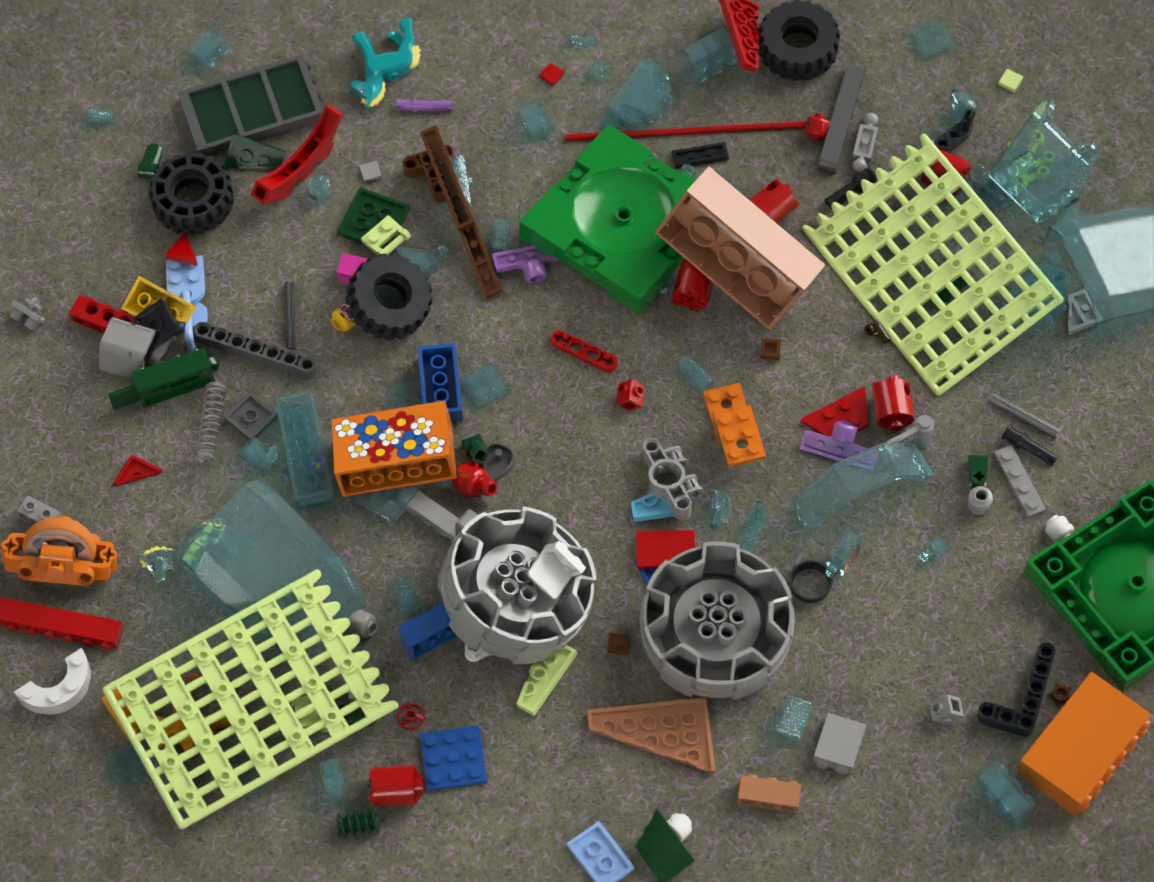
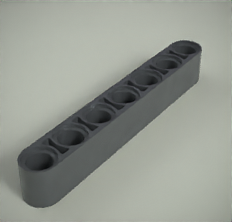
(841, 118)
(249, 343)

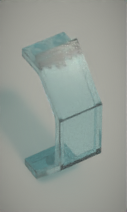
(856, 477)

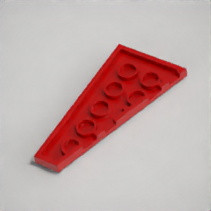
(744, 30)

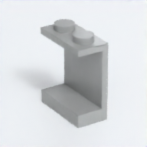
(839, 744)

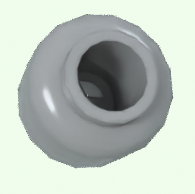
(980, 500)
(362, 624)

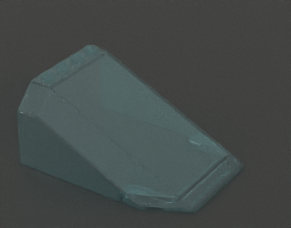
(1114, 263)
(259, 548)

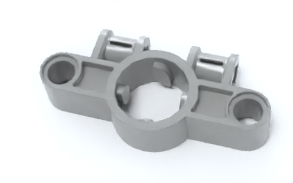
(671, 461)

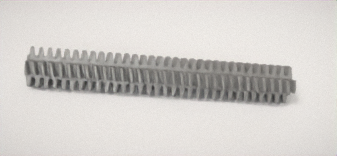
(1025, 416)

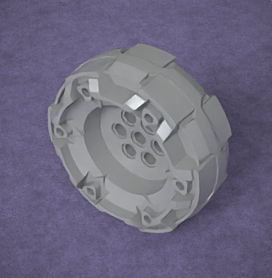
(505, 621)
(715, 663)

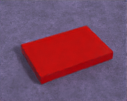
(661, 545)

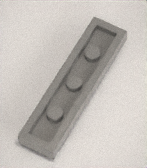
(1019, 481)

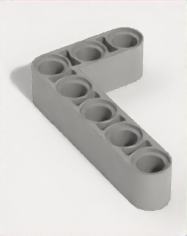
(438, 517)

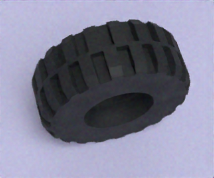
(792, 61)
(196, 215)
(403, 276)

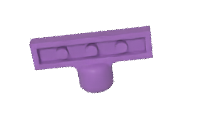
(526, 259)
(837, 446)

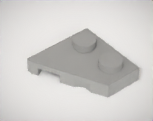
(1080, 312)

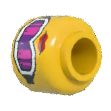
(341, 319)

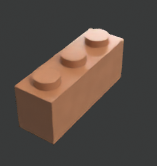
(769, 793)

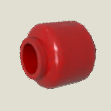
(816, 126)

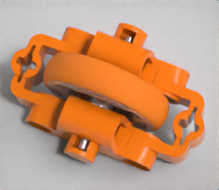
(59, 553)

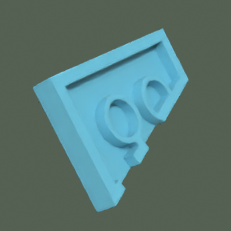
(650, 508)

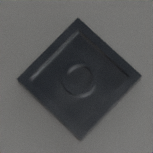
(159, 318)

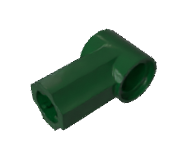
(150, 161)
(475, 448)

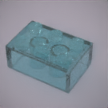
(708, 55)
(1004, 795)

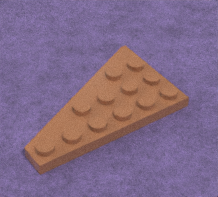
(667, 729)

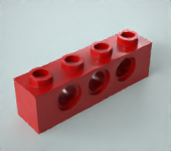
(84, 306)

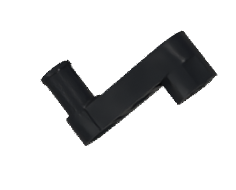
(957, 133)

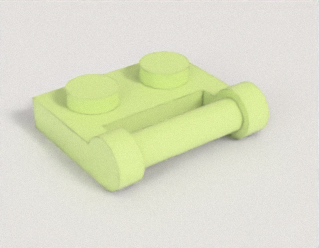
(382, 234)

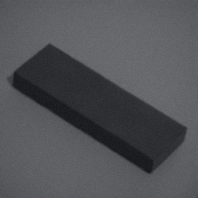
(700, 155)

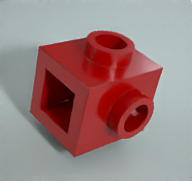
(630, 395)

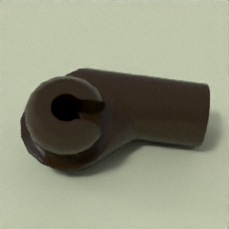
(878, 331)

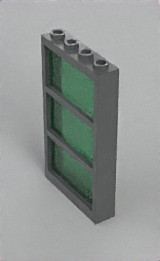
(252, 105)

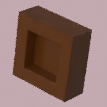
(770, 349)
(618, 643)

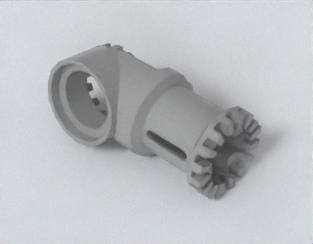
(161, 352)

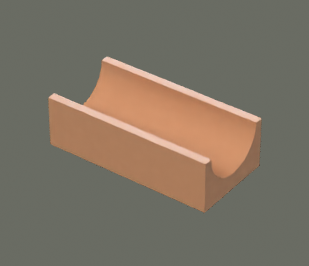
(739, 248)

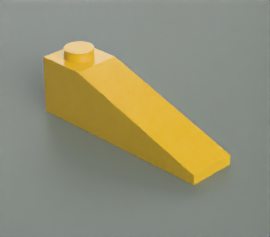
(146, 293)

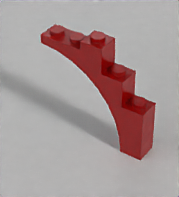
(299, 166)

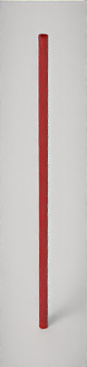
(695, 130)

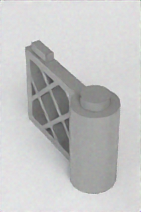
(920, 434)

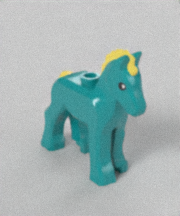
(385, 65)

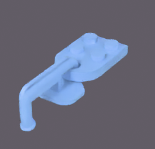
(189, 284)

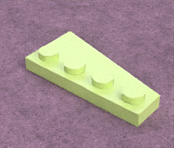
(543, 678)

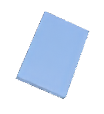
(600, 855)

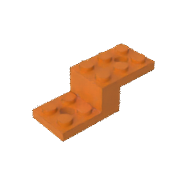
(734, 425)

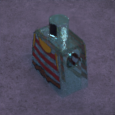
(843, 554)

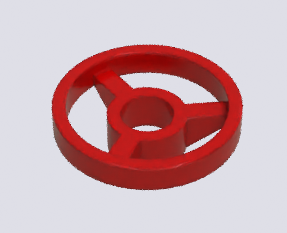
(411, 719)

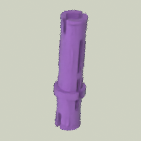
(424, 105)

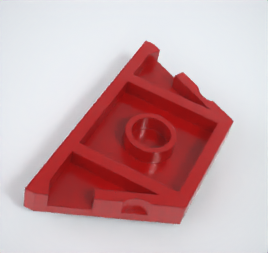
(849, 408)

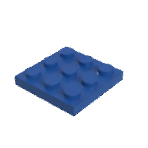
(453, 758)

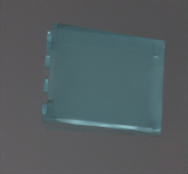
(1044, 166)

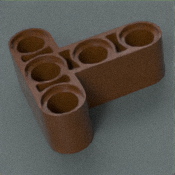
(421, 168)

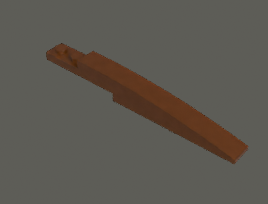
(461, 212)

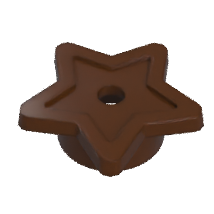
(1060, 690)

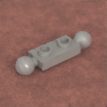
(865, 142)

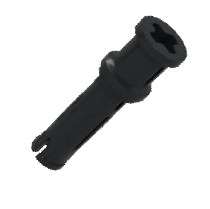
(854, 185)
(1021, 440)

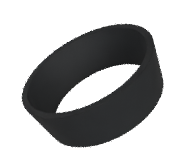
(810, 564)

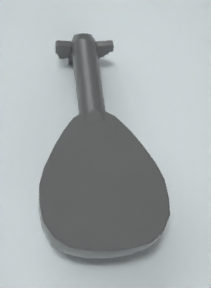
(497, 465)

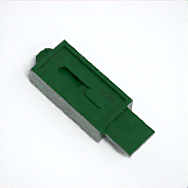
(167, 379)

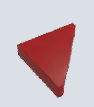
(182, 252)
(135, 470)

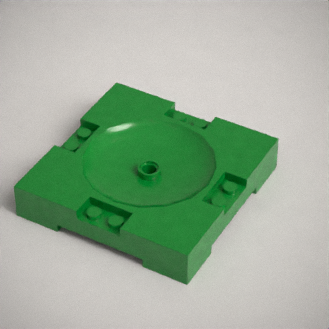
(606, 218)
(1092, 585)

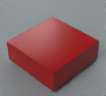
(552, 74)

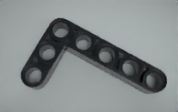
(1030, 698)

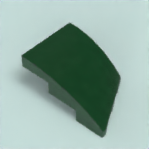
(662, 849)

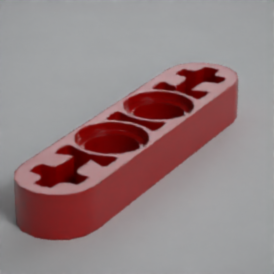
(585, 349)

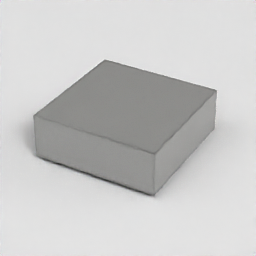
(370, 171)

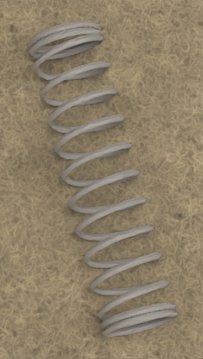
(223, 391)

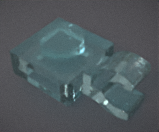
(721, 505)
(935, 549)

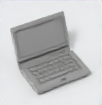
(124, 347)

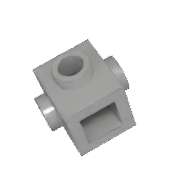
(946, 709)

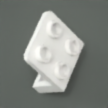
(554, 568)

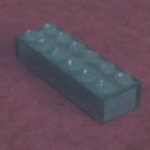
(304, 450)

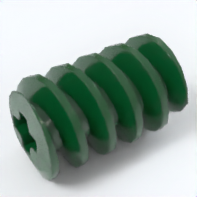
(357, 822)

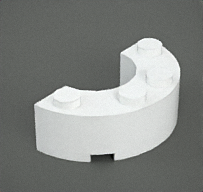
(62, 696)

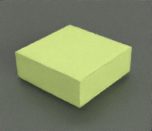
(1010, 80)

